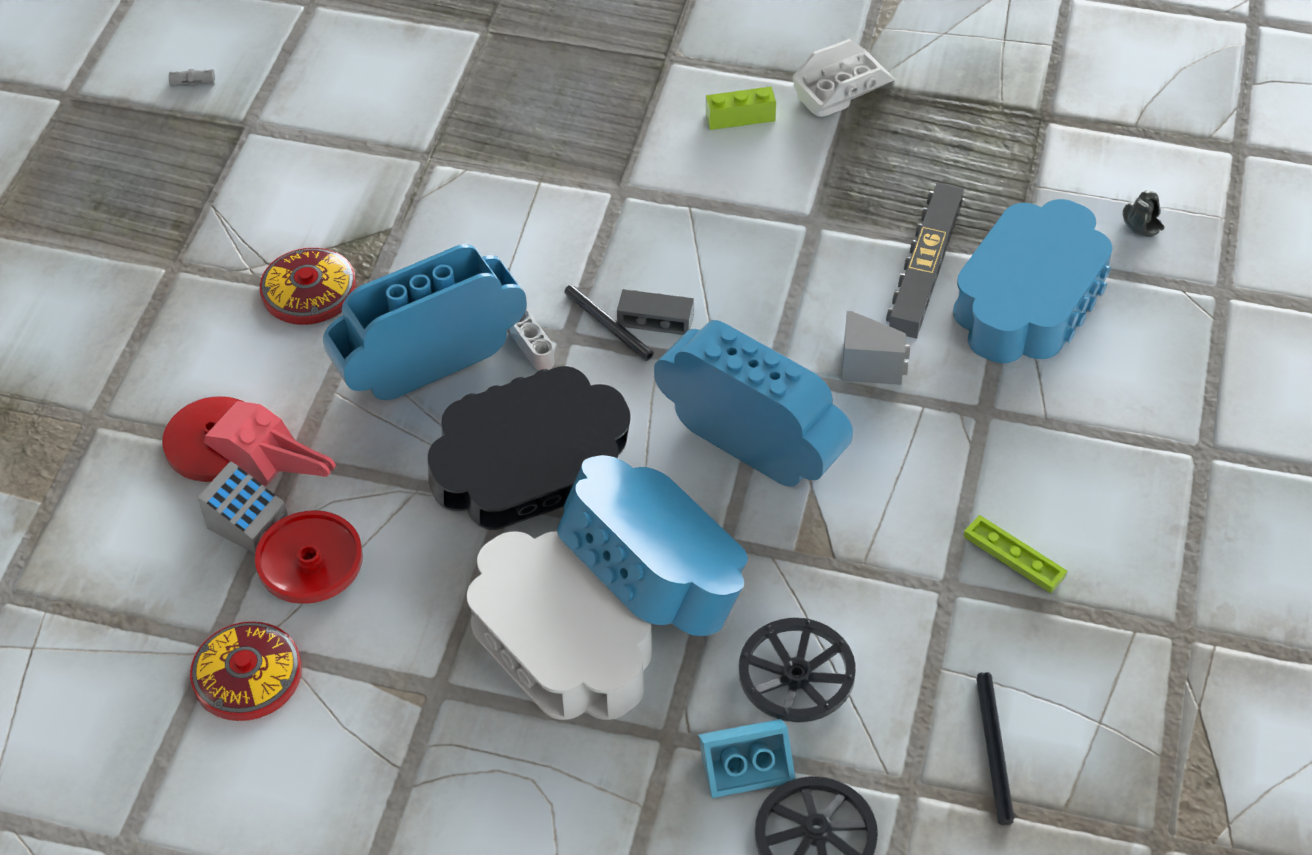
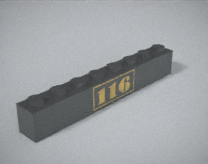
(926, 259)

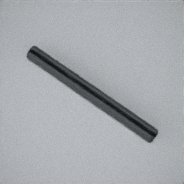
(995, 749)

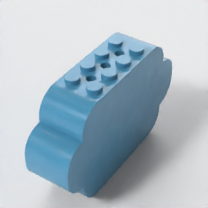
(1032, 281)
(424, 322)
(753, 403)
(652, 546)

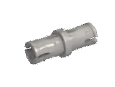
(192, 77)

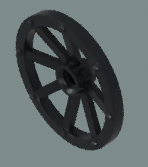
(797, 666)
(815, 836)

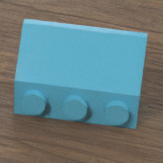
(747, 758)

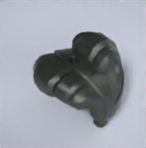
(1143, 214)

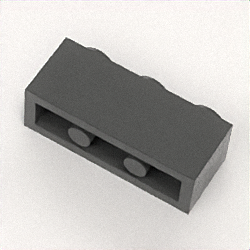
(655, 312)

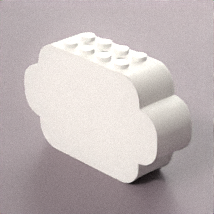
(558, 628)

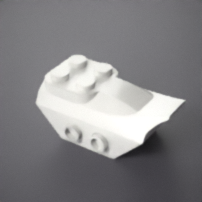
(837, 76)

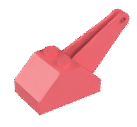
(263, 445)

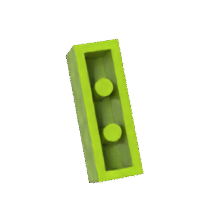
(740, 108)

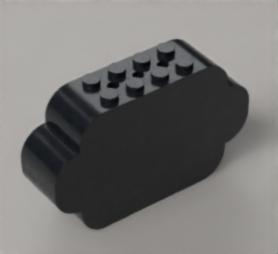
(523, 445)

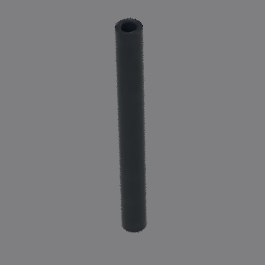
(609, 322)

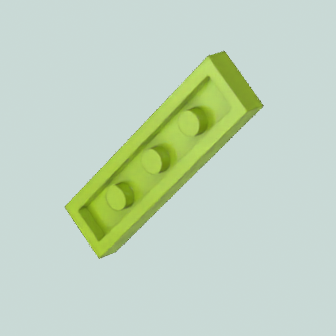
(1015, 554)

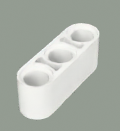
(533, 342)

